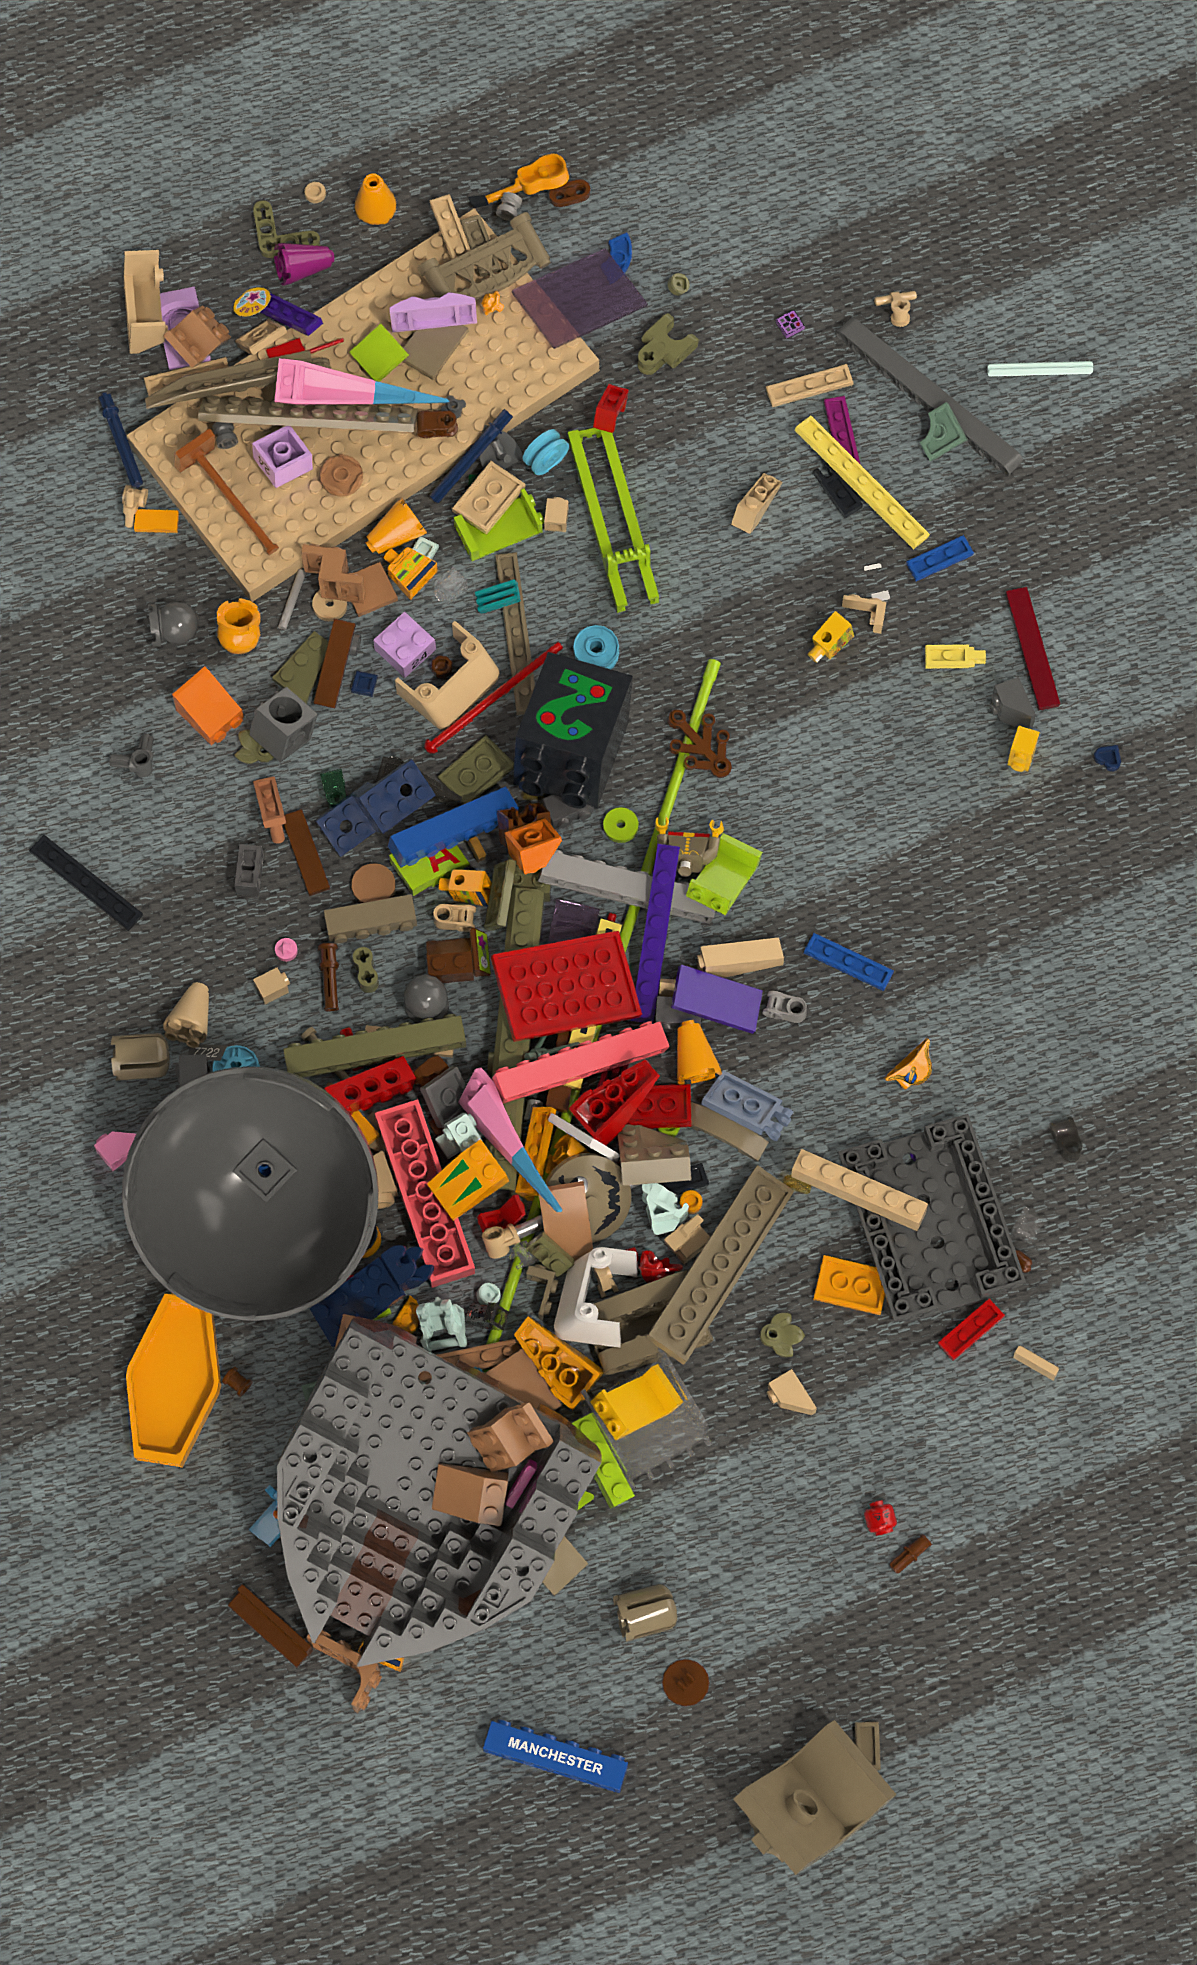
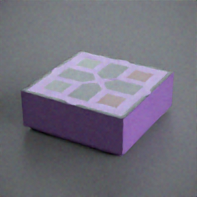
(790, 324)

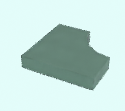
(944, 432)

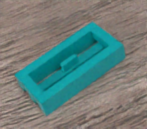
(495, 593)

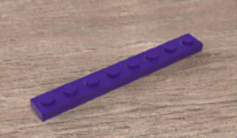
(656, 930)

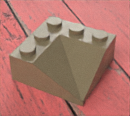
(652, 1156)

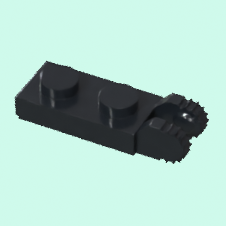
(838, 491)

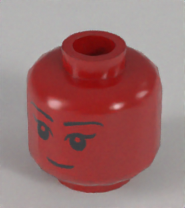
(880, 1518)

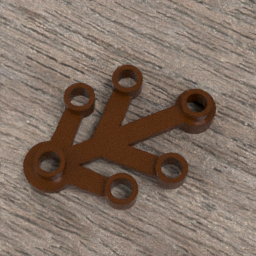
(701, 746)

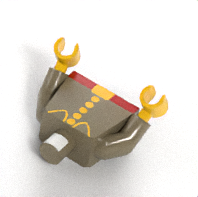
(695, 848)

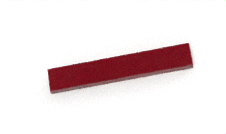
(1032, 648)

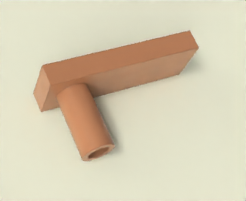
(270, 807)

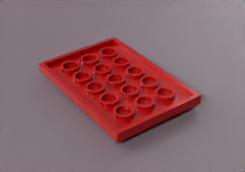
(566, 986)

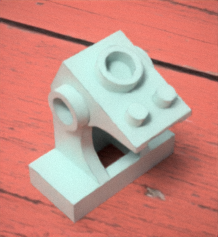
(458, 1135)

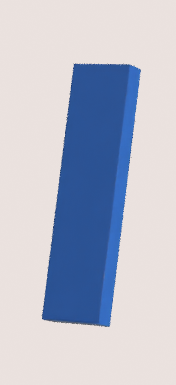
(848, 961)

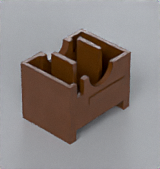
(510, 819)

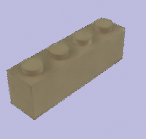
(370, 918)

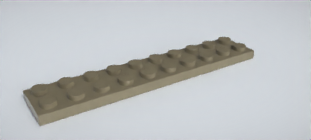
(325, 416)
(719, 1265)

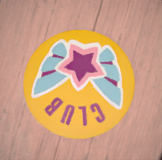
(252, 302)

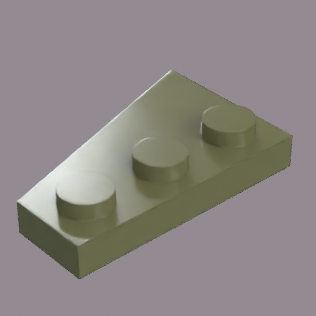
(303, 667)

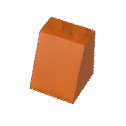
(207, 706)

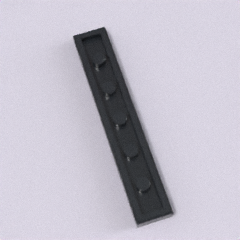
(86, 882)

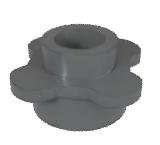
(459, 405)

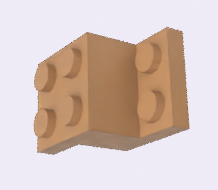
(197, 336)
(333, 573)
(510, 1437)

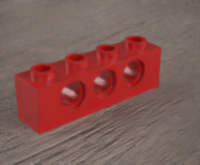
(396, 1071)

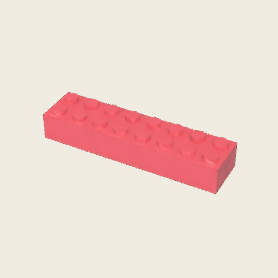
(413, 1166)

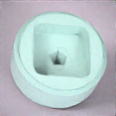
(488, 1294)

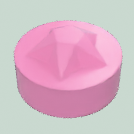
(286, 949)

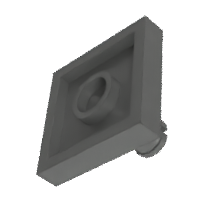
(443, 1096)

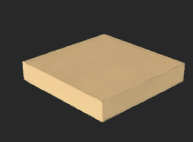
(261, 336)

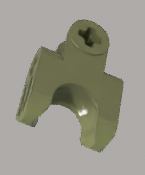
(662, 349)

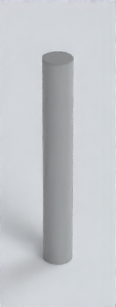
(292, 599)

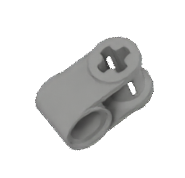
(783, 1007)

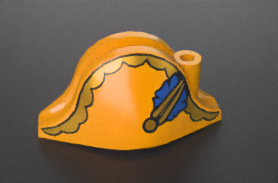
(913, 1068)

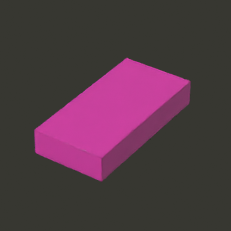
(520, 1483)

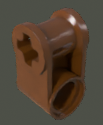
(434, 424)

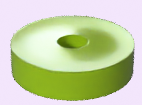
(618, 834)

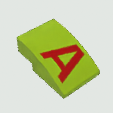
(430, 870)

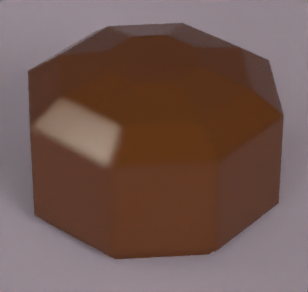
(441, 666)

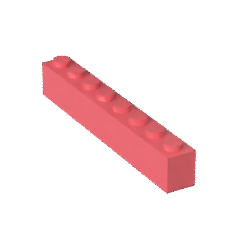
(580, 1062)

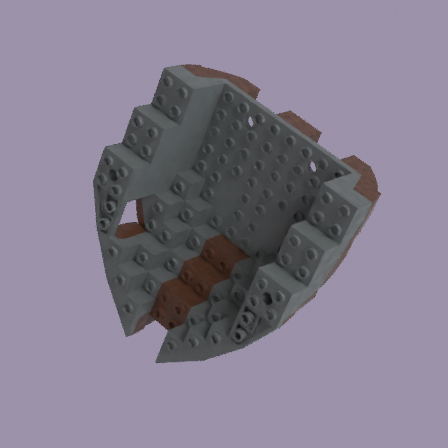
(363, 1489)

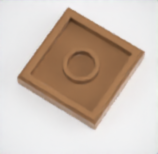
(377, 590)

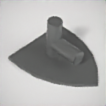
(501, 451)

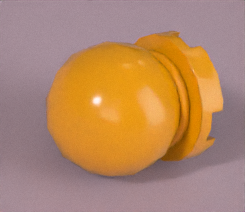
(238, 626)

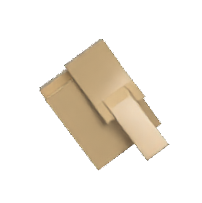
(688, 1239)

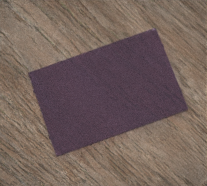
(579, 298)

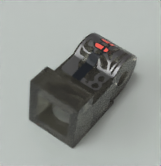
(483, 1315)

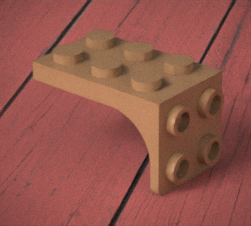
(342, 1652)

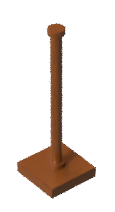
(196, 451)

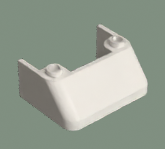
(576, 1318)

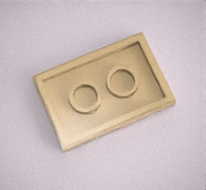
(488, 497)

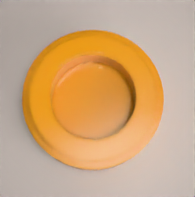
(693, 1199)

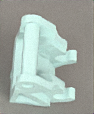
(662, 1208)
(439, 1316)

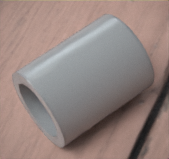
(530, 1104)

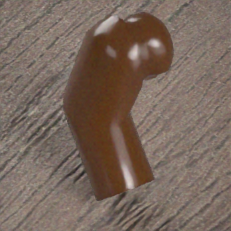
(1024, 1260)

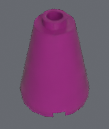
(300, 261)

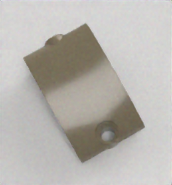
(637, 1313)

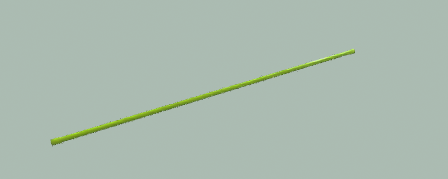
(708, 679)

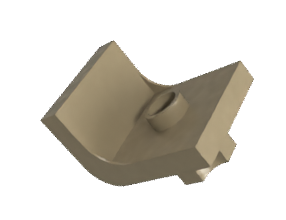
(814, 1800)

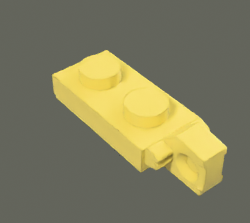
(953, 656)

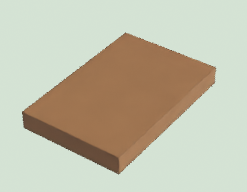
(522, 1380)

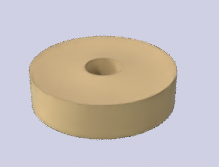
(325, 612)

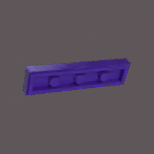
(291, 315)

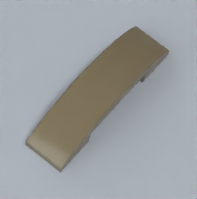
(728, 1131)

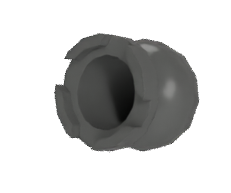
(174, 623)
(425, 999)

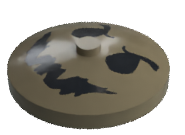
(605, 1195)

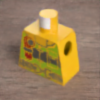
(837, 632)

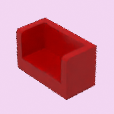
(609, 407)

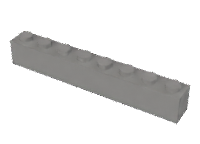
(617, 885)

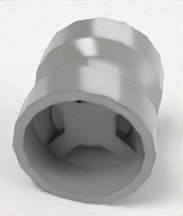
(508, 208)

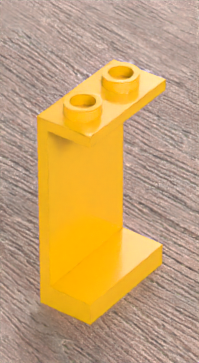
(637, 1403)

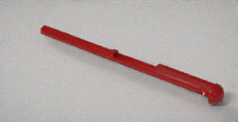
(430, 746)

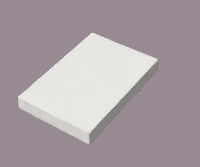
(583, 1137)

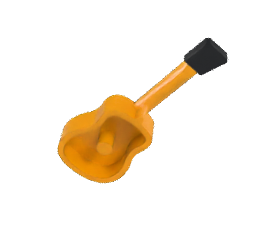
(543, 174)

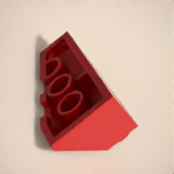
(612, 1104)

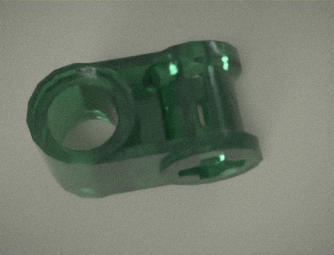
(333, 786)

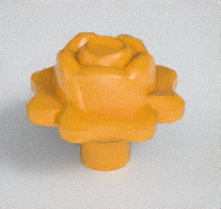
(491, 303)

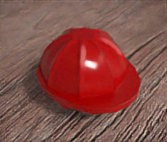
(655, 1269)

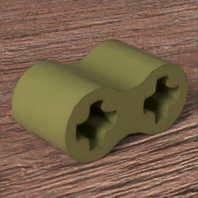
(365, 970)

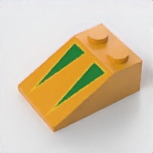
(468, 1180)

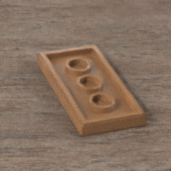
(572, 1225)

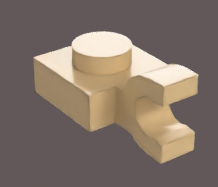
(604, 1280)

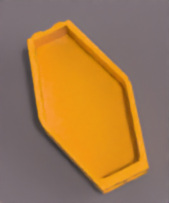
(172, 1382)

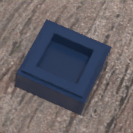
(364, 683)

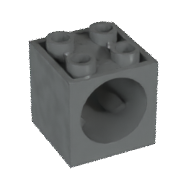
(283, 724)

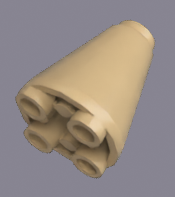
(189, 1017)

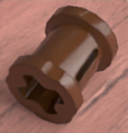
(237, 1381)

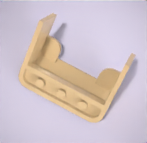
(143, 300)
(461, 691)

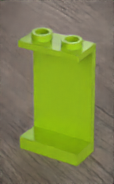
(515, 525)
(726, 875)

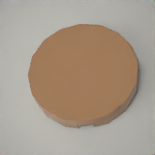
(341, 475)
(373, 883)

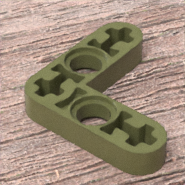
(271, 237)

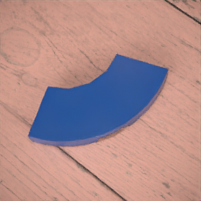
(621, 250)

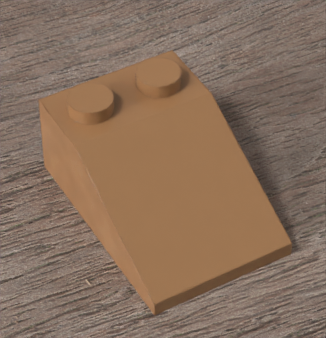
(470, 1493)

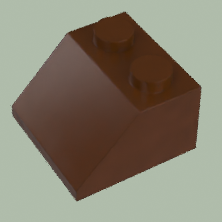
(450, 960)

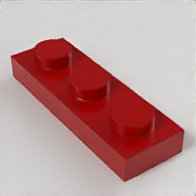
(971, 1329)

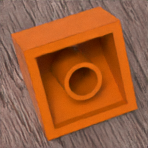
(532, 845)

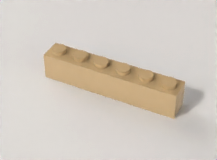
(859, 1190)

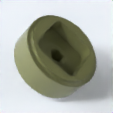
(678, 284)

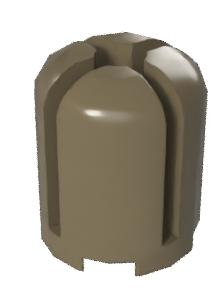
(140, 1056)
(645, 1611)

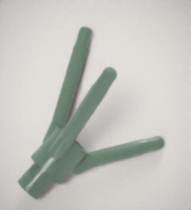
(538, 1051)

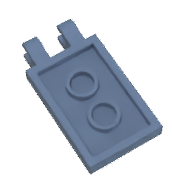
(747, 1105)

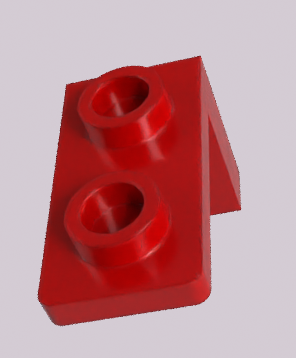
(509, 1213)

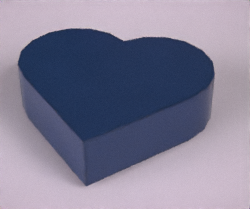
(1109, 757)

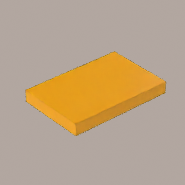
(849, 1285)

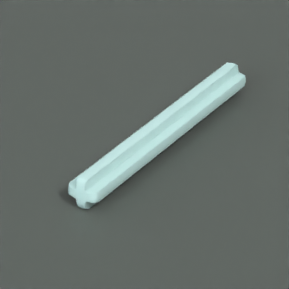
(1040, 368)

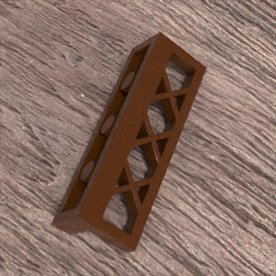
(270, 1626)

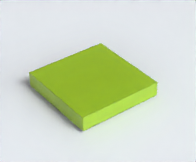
(379, 353)

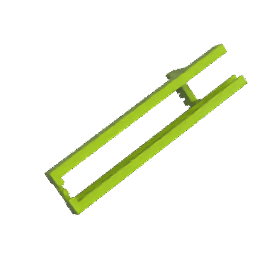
(641, 552)

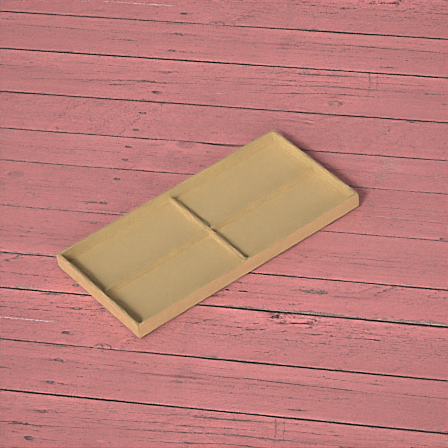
(494, 368)

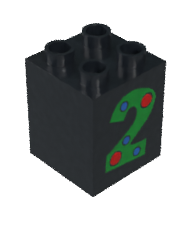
(572, 731)

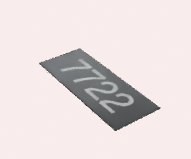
(213, 1052)

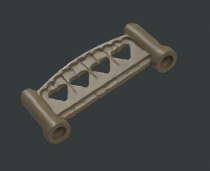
(522, 238)

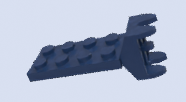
(372, 1289)

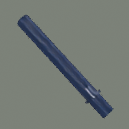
(111, 412)
(471, 455)

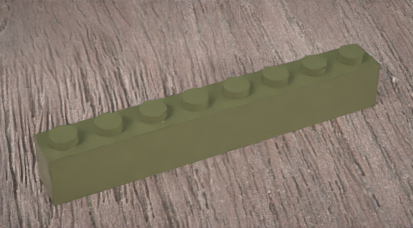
(375, 1047)

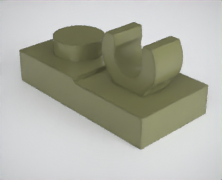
(550, 1254)

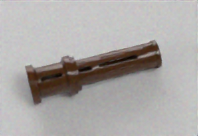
(329, 966)

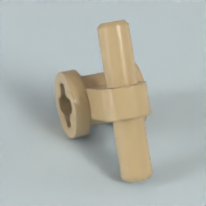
(899, 306)
(131, 500)

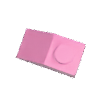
(114, 1148)

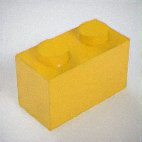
(1023, 749)

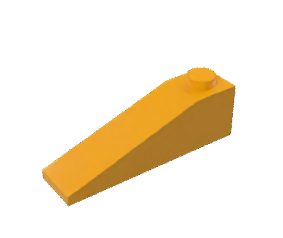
(558, 1362)

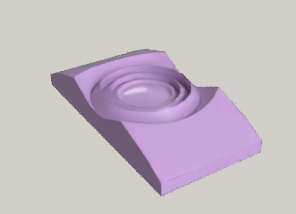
(174, 308)
(433, 312)

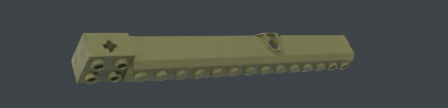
(522, 932)

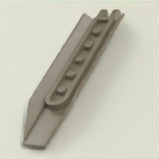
(227, 379)

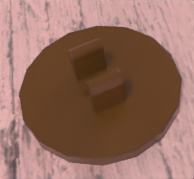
(685, 1682)

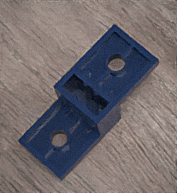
(375, 807)

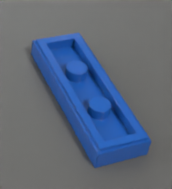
(939, 558)

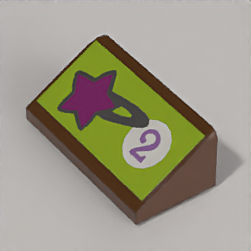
(480, 953)

